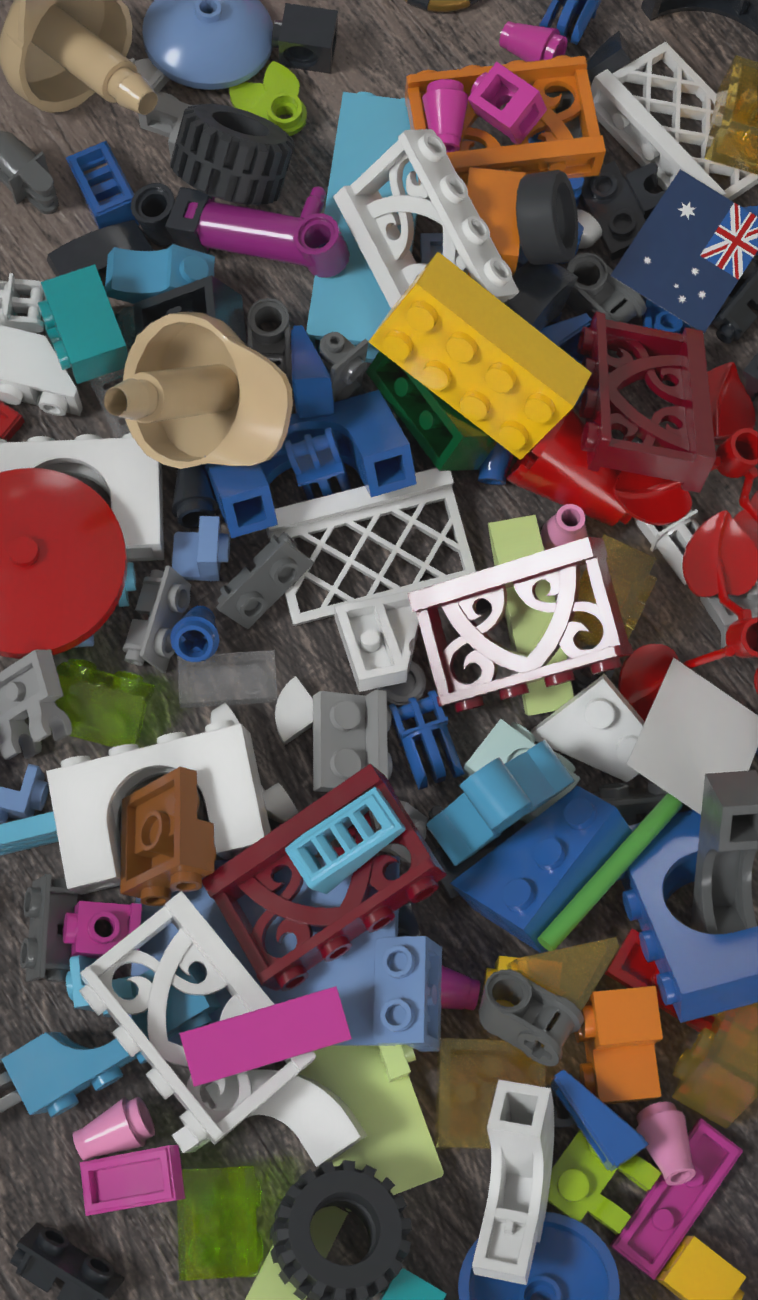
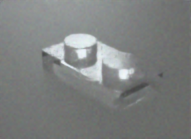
(228, 679)

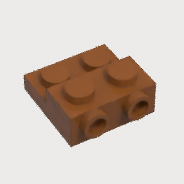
(163, 839)

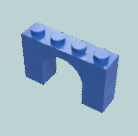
(365, 438)
(696, 969)

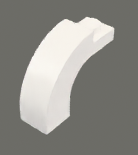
(304, 1105)
(520, 1179)

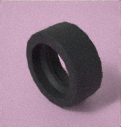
(547, 217)

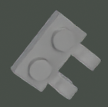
(30, 691)

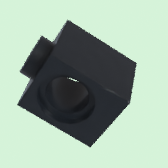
(306, 37)

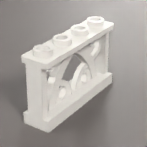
(439, 197)
(191, 944)

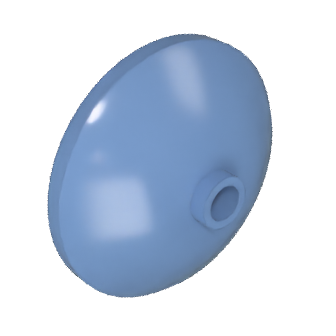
(208, 40)

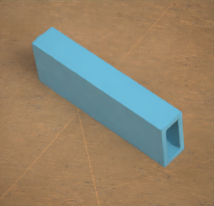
(353, 299)

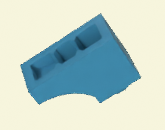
(144, 274)

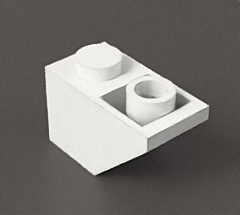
(34, 374)

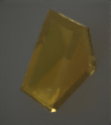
(570, 970)

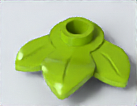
(273, 98)

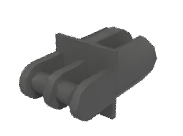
(26, 174)

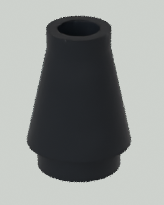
(193, 496)

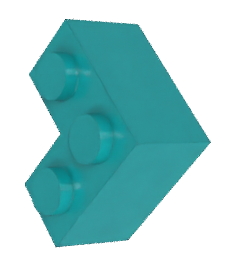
(82, 324)

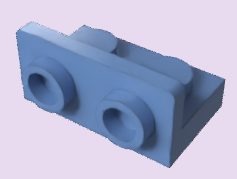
(407, 992)

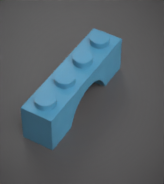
(55, 1068)

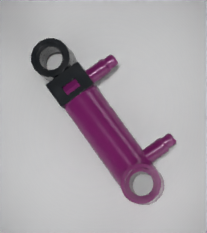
(202, 224)

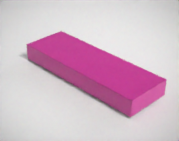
(265, 1036)
(670, 1210)

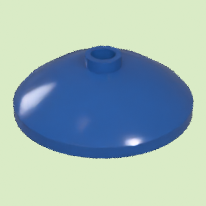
(566, 1265)

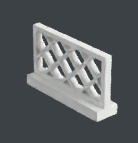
(644, 138)
(356, 506)

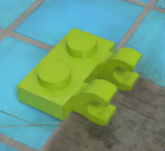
(581, 1177)

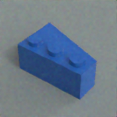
(544, 865)

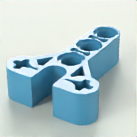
(497, 799)

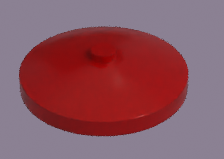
(57, 561)

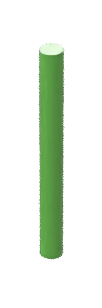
(609, 872)

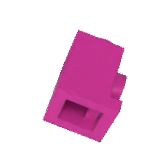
(523, 102)
(80, 929)

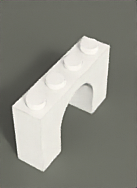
(115, 465)
(90, 796)

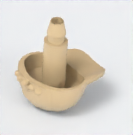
(68, 51)
(201, 394)

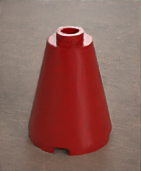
(560, 473)

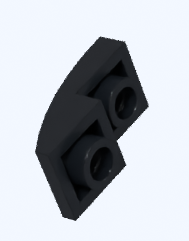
(95, 247)

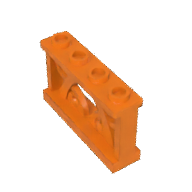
(559, 150)

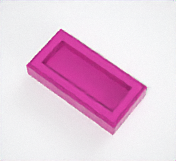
(132, 1180)

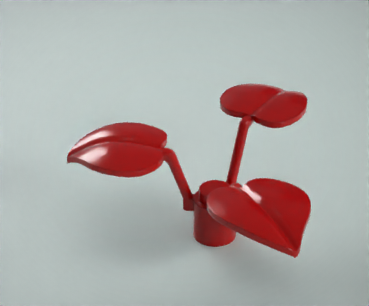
(733, 419)
(715, 561)

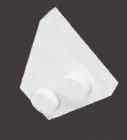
(378, 638)
(595, 729)

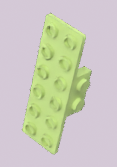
(382, 1098)

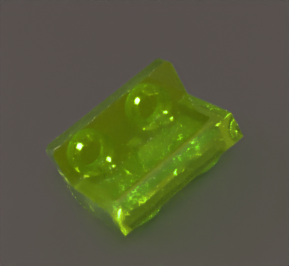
(103, 704)
(219, 1224)

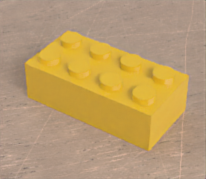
(480, 357)

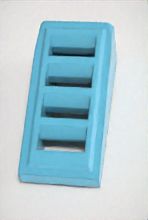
(318, 839)

